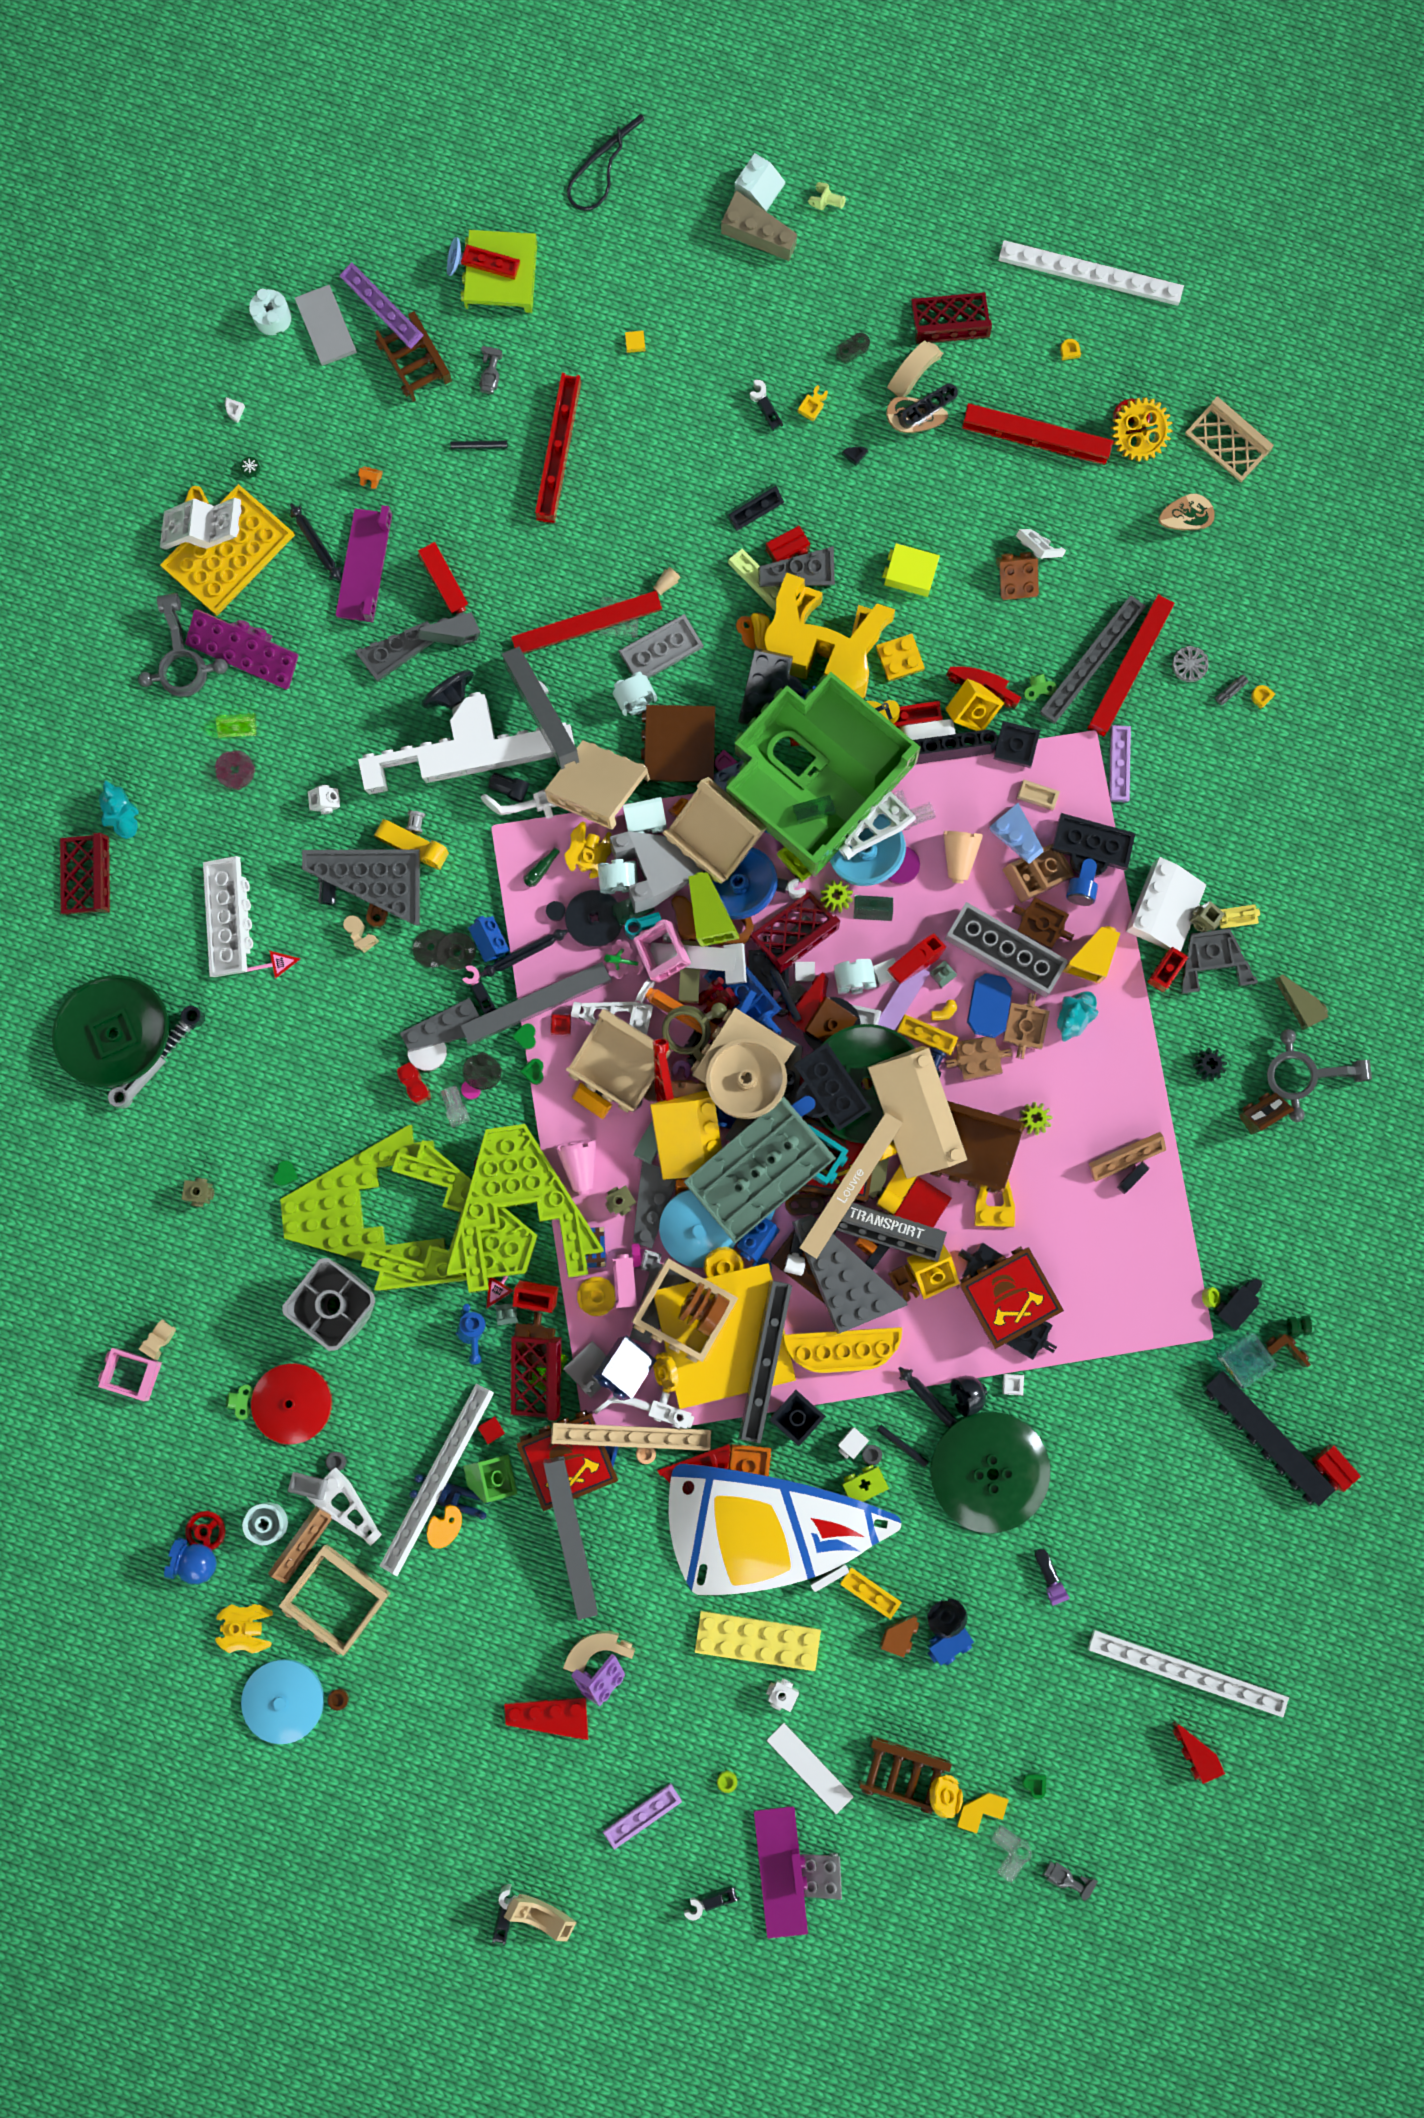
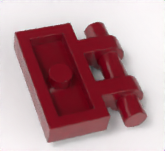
(724, 996)

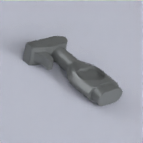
(490, 376)
(1063, 1878)

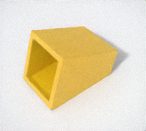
(1095, 956)

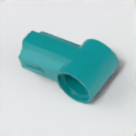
(642, 923)

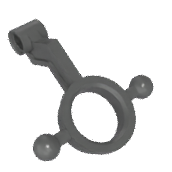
(169, 605)
(1359, 1071)

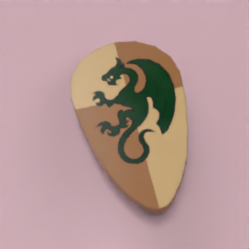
(899, 404)
(1188, 513)

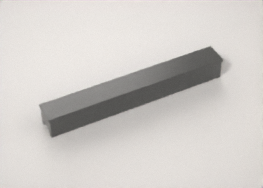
(540, 707)
(536, 1003)
(765, 1361)
(570, 1537)

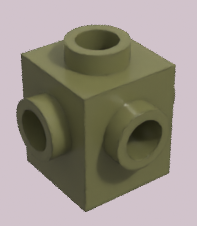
(1206, 917)
(191, 1191)
(624, 1207)

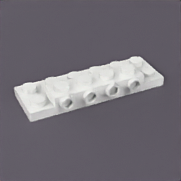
(227, 916)

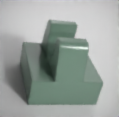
(943, 974)
(506, 1314)

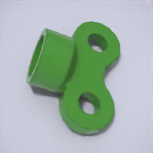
(1039, 686)
(239, 1401)

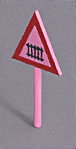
(280, 963)
(497, 1291)

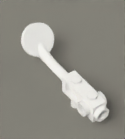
(540, 802)
(658, 1410)

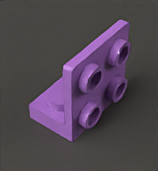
(602, 1683)

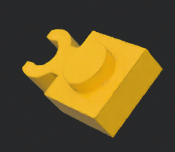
(812, 405)

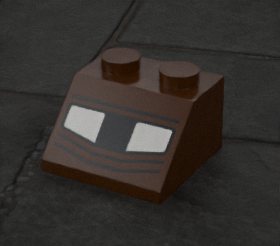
(1264, 1113)

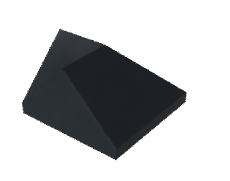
(797, 1417)

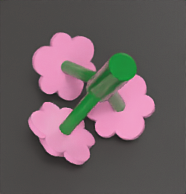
(618, 967)

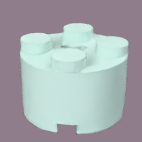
(270, 312)
(634, 694)
(617, 876)
(854, 976)
(265, 1512)

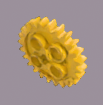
(1139, 411)

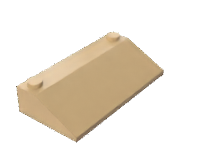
(914, 1095)

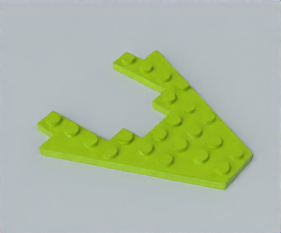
(515, 1173)
(330, 1207)
(505, 1249)

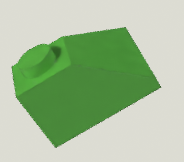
(491, 1478)

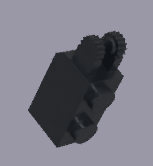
(1239, 1304)

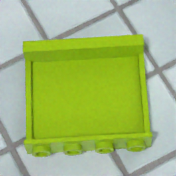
(493, 289)

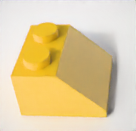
(974, 706)
(933, 1276)

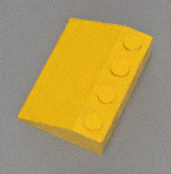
(685, 1133)

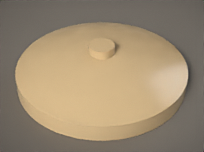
(746, 1078)

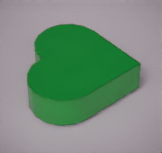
(525, 1036)
(533, 1071)
(286, 1174)
(1035, 1785)

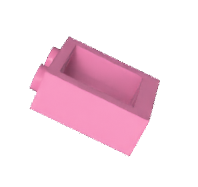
(669, 967)
(148, 1380)

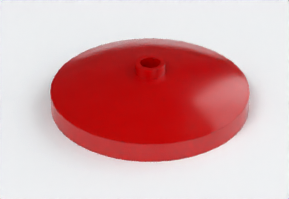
(310, 1402)

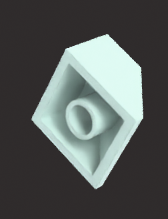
(759, 182)
(645, 816)

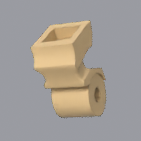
(355, 927)
(159, 1337)

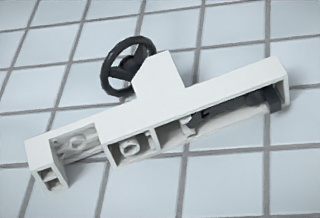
(473, 743)

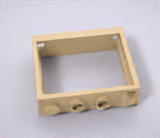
(660, 1336)
(307, 1622)

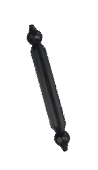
(315, 542)
(524, 952)
(927, 1397)

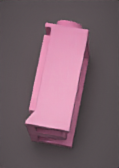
(624, 1281)

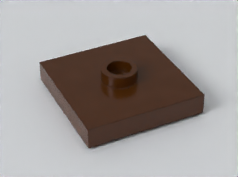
(829, 1019)

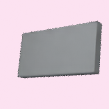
(325, 325)
(662, 648)

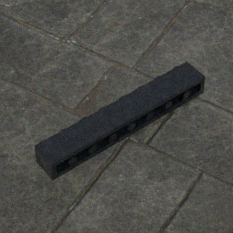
(1268, 1438)

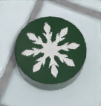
(250, 467)

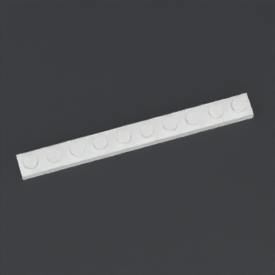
(1091, 273)
(436, 1479)
(1188, 1673)

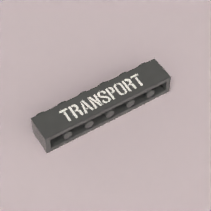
(893, 1231)

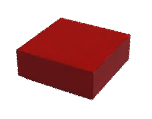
(560, 1024)
(491, 1430)

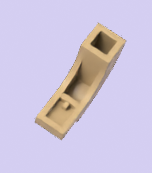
(913, 368)
(594, 1643)
(541, 1915)

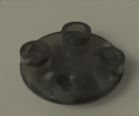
(482, 1071)

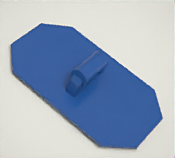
(989, 1005)

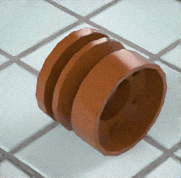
(703, 1308)

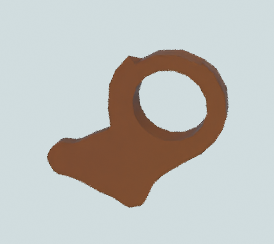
(686, 926)

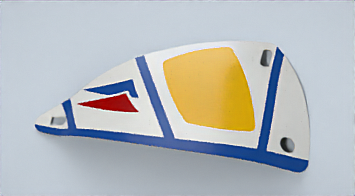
(764, 1529)

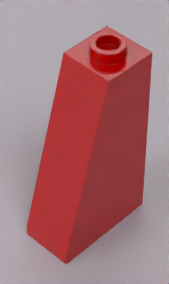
(443, 578)

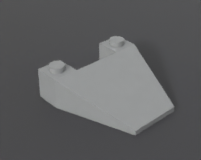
(661, 865)

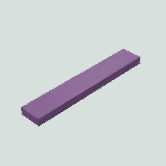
(381, 305)

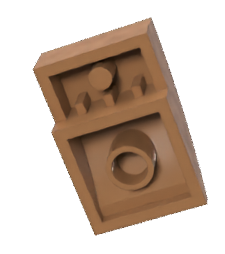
(1040, 875)

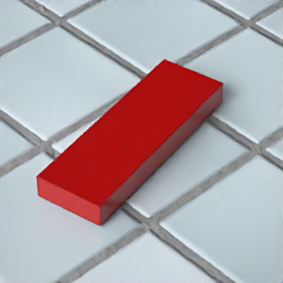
(490, 261)

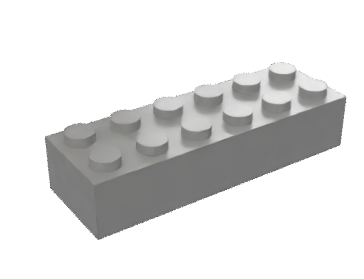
(1006, 950)

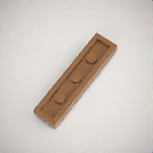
(1127, 1156)
(300, 1545)

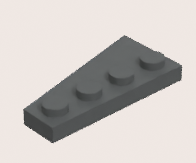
(391, 653)
(652, 1199)

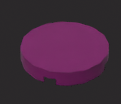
(908, 868)

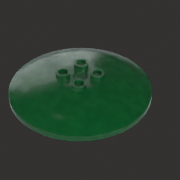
(90, 1016)
(856, 1050)
(962, 1466)

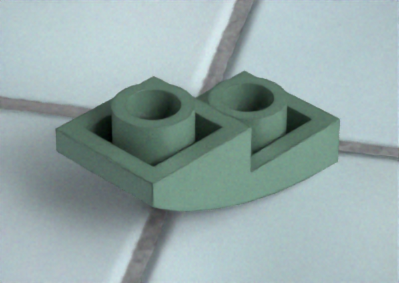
(647, 1146)

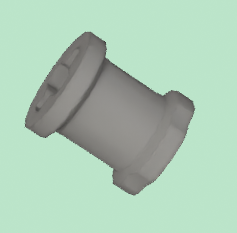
(415, 822)

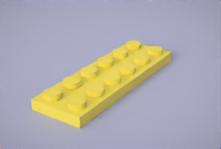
(757, 1640)

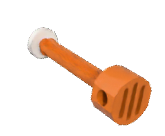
(667, 1004)

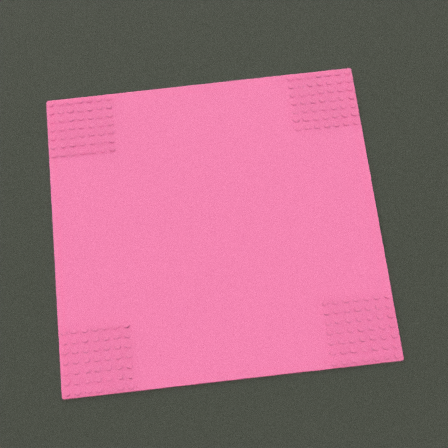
(1112, 1258)

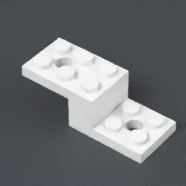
(200, 523)

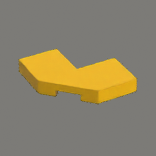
(986, 1804)

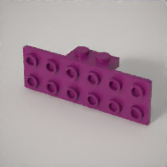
(242, 647)
(781, 1872)

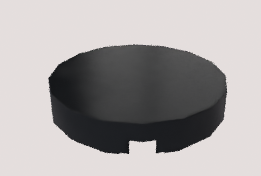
(947, 1618)

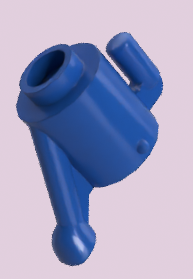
(470, 1331)

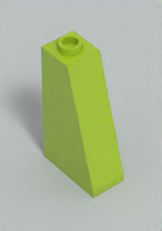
(710, 915)

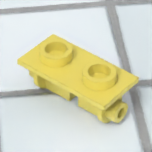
(1239, 916)

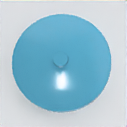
(875, 862)
(690, 1230)
(282, 1701)

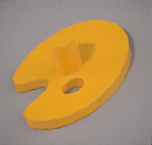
(441, 1531)

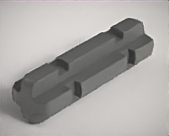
(1231, 690)

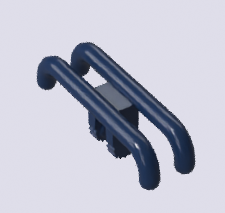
(451, 1495)

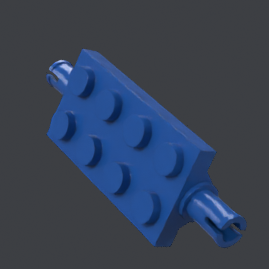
(763, 1005)

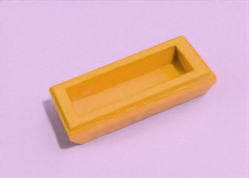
(591, 1101)

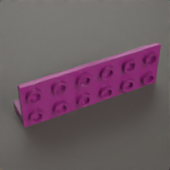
(364, 564)

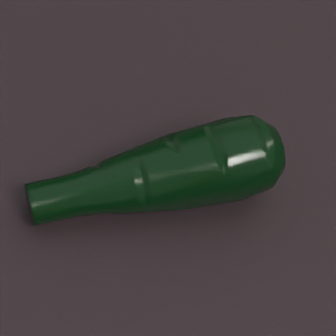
(537, 872)

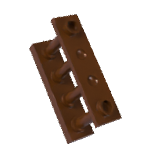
(431, 356)
(899, 1753)

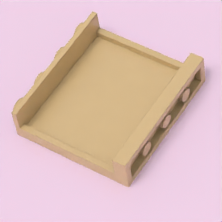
(596, 784)
(715, 831)
(736, 1027)
(616, 1062)

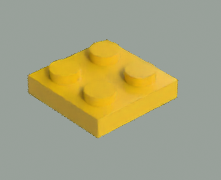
(900, 657)

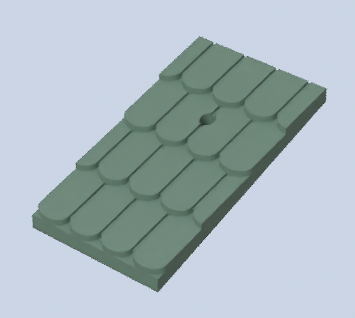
(759, 1170)

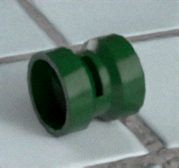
(1299, 1325)

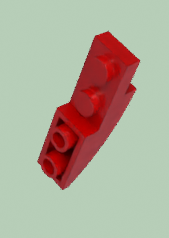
(989, 680)

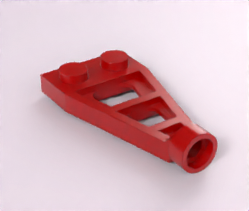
(663, 1085)

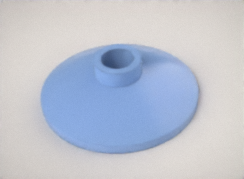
(454, 256)

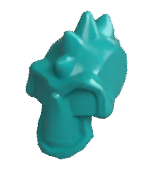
(118, 811)
(1076, 1014)

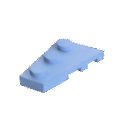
(1017, 834)

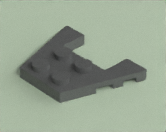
(1214, 951)

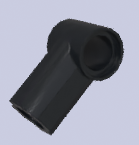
(513, 788)
(327, 893)

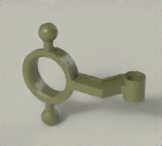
(717, 1011)

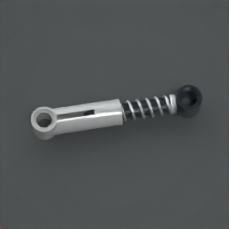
(133, 1088)

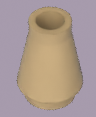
(666, 581)

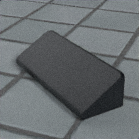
(755, 507)

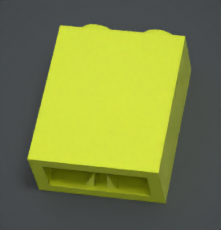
(910, 570)

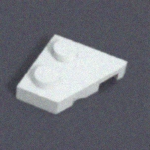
(1038, 544)

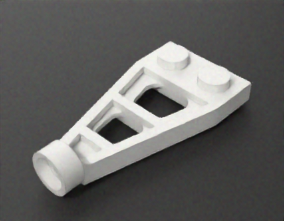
(893, 810)
(639, 1013)
(339, 1483)

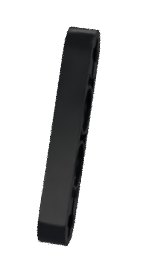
(927, 404)

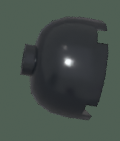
(969, 1393)

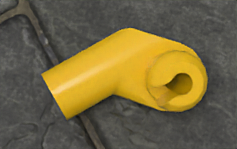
(946, 1013)

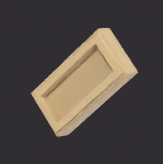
(1038, 795)

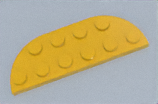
(844, 1351)

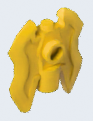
(587, 852)
(240, 1628)

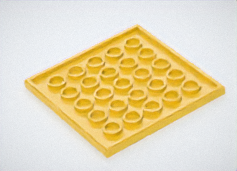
(731, 1357)

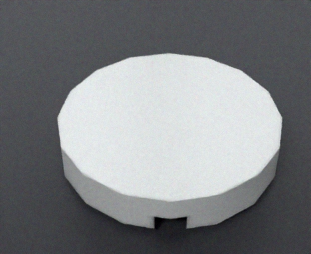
(428, 1058)

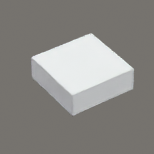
(804, 971)
(1013, 1384)

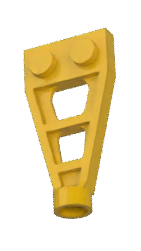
(995, 1215)

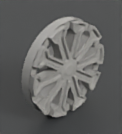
(1190, 664)

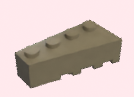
(757, 228)

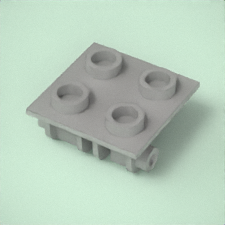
(585, 1366)
(823, 1876)

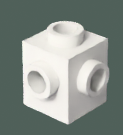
(324, 799)
(786, 1701)

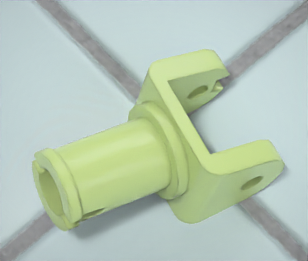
(826, 198)

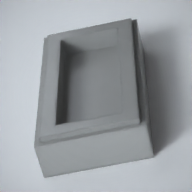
(308, 1486)

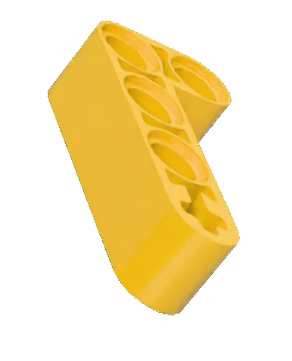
(431, 852)
(895, 1191)

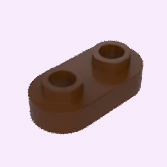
(374, 911)
(804, 1204)

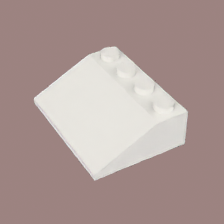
(1166, 905)

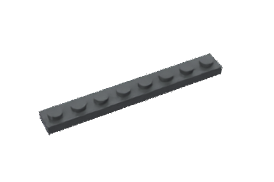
(1092, 659)

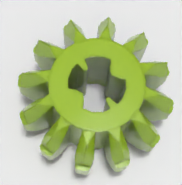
(843, 900)
(1039, 1125)

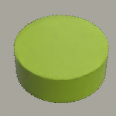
(1211, 1297)
(727, 1781)

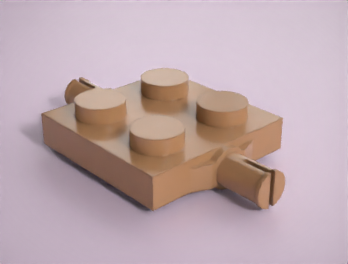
(1026, 1026)
(978, 1058)

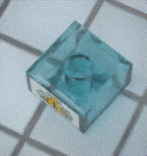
(1246, 1360)

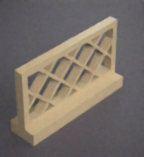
(1243, 430)

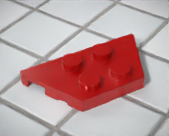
(715, 1458)

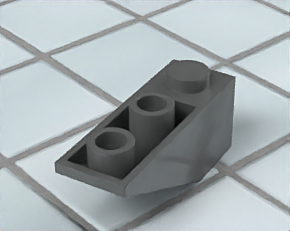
(454, 631)

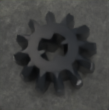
(1212, 1058)

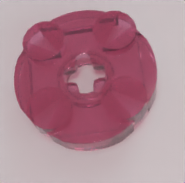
(236, 780)

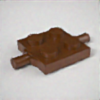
(1043, 923)
(537, 1331)

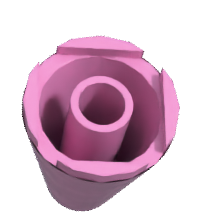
(579, 1163)

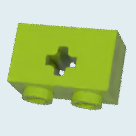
(876, 1486)

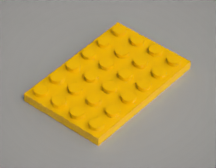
(227, 568)

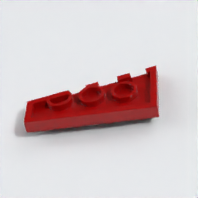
(554, 1716)

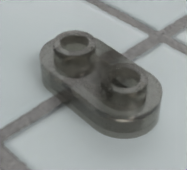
(853, 347)

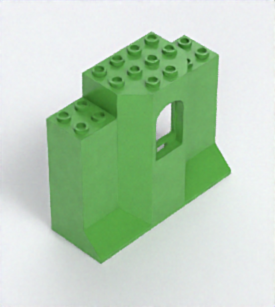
(856, 764)

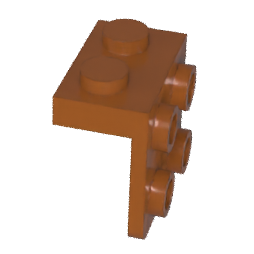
(1018, 575)

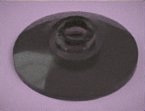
(450, 945)
(420, 948)

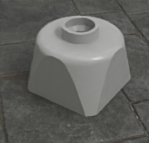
(309, 1304)

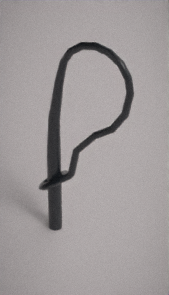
(606, 146)

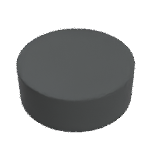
(872, 1454)
(337, 1460)

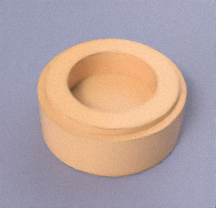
(646, 1455)

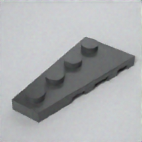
(814, 567)
(441, 1027)
(650, 1315)

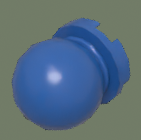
(192, 1563)

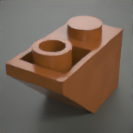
(898, 1636)

